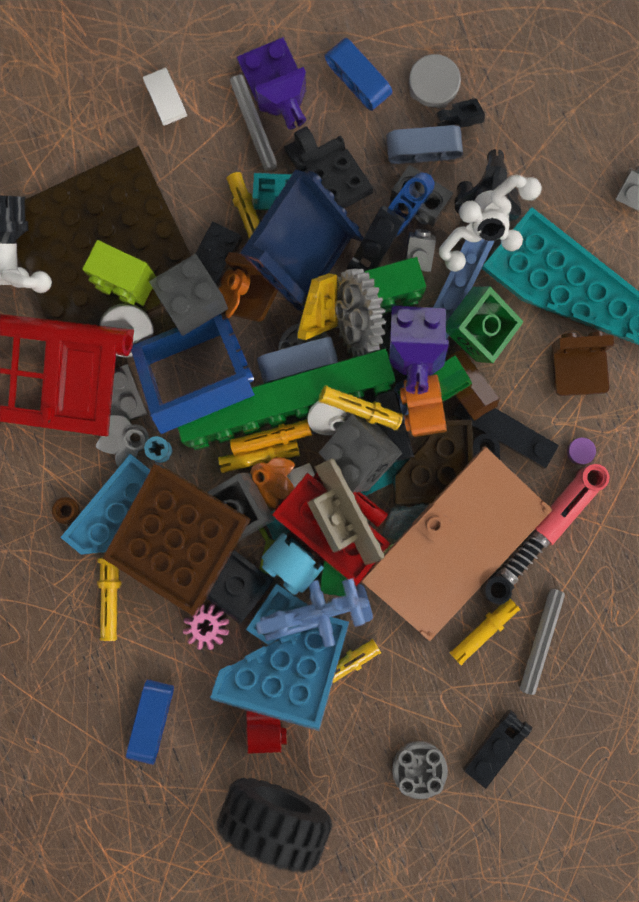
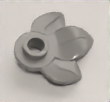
(119, 439)

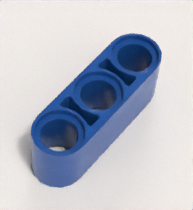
(358, 74)
(412, 198)
(150, 722)

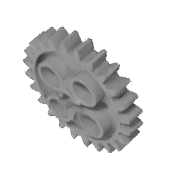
(359, 312)

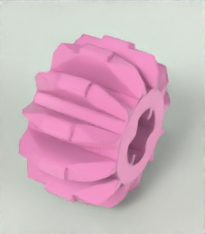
(211, 634)

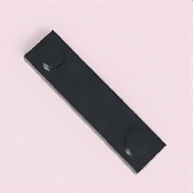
(513, 435)

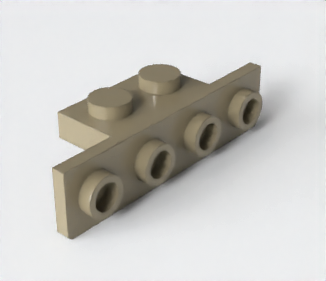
(341, 516)

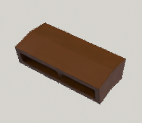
(479, 396)

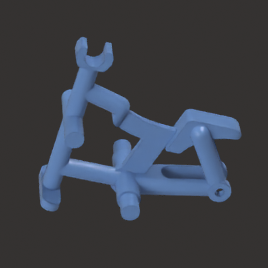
(318, 613)

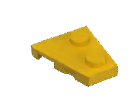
(320, 307)

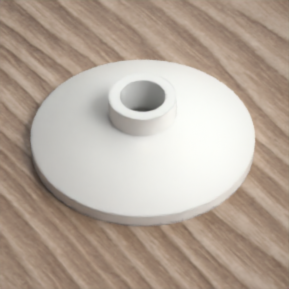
(326, 419)

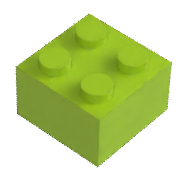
(119, 273)

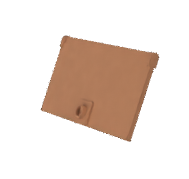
(456, 544)

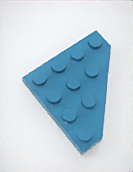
(104, 514)
(285, 678)

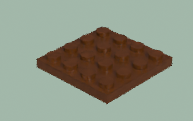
(176, 539)

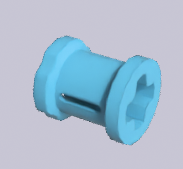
(150, 446)

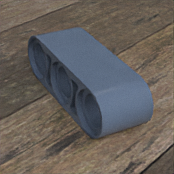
(424, 144)
(297, 359)

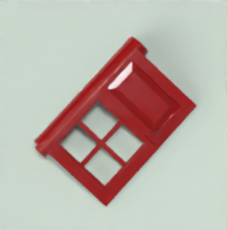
(75, 375)

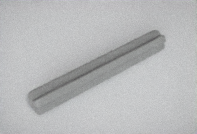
(253, 122)
(542, 641)

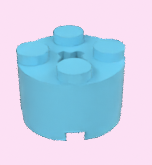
(291, 563)

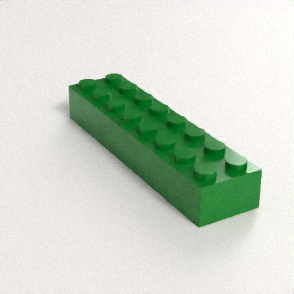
(290, 398)

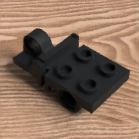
(332, 164)

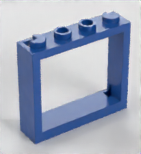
(201, 401)

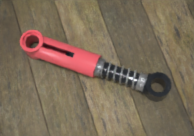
(548, 530)

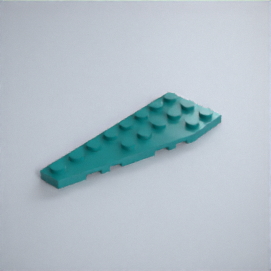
(565, 279)

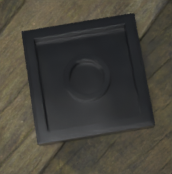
(238, 587)

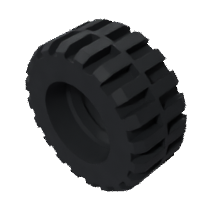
(274, 825)

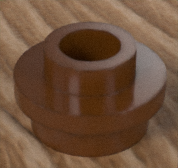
(58, 507)

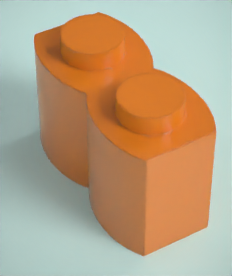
(425, 409)

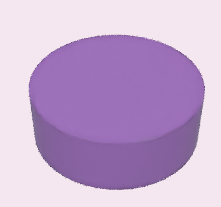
(581, 451)

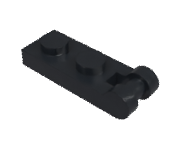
(377, 239)
(496, 749)

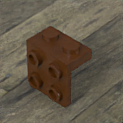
(260, 294)
(581, 364)

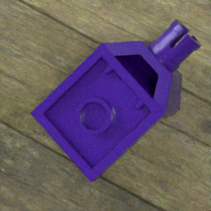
(275, 81)
(418, 343)

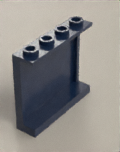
(300, 237)

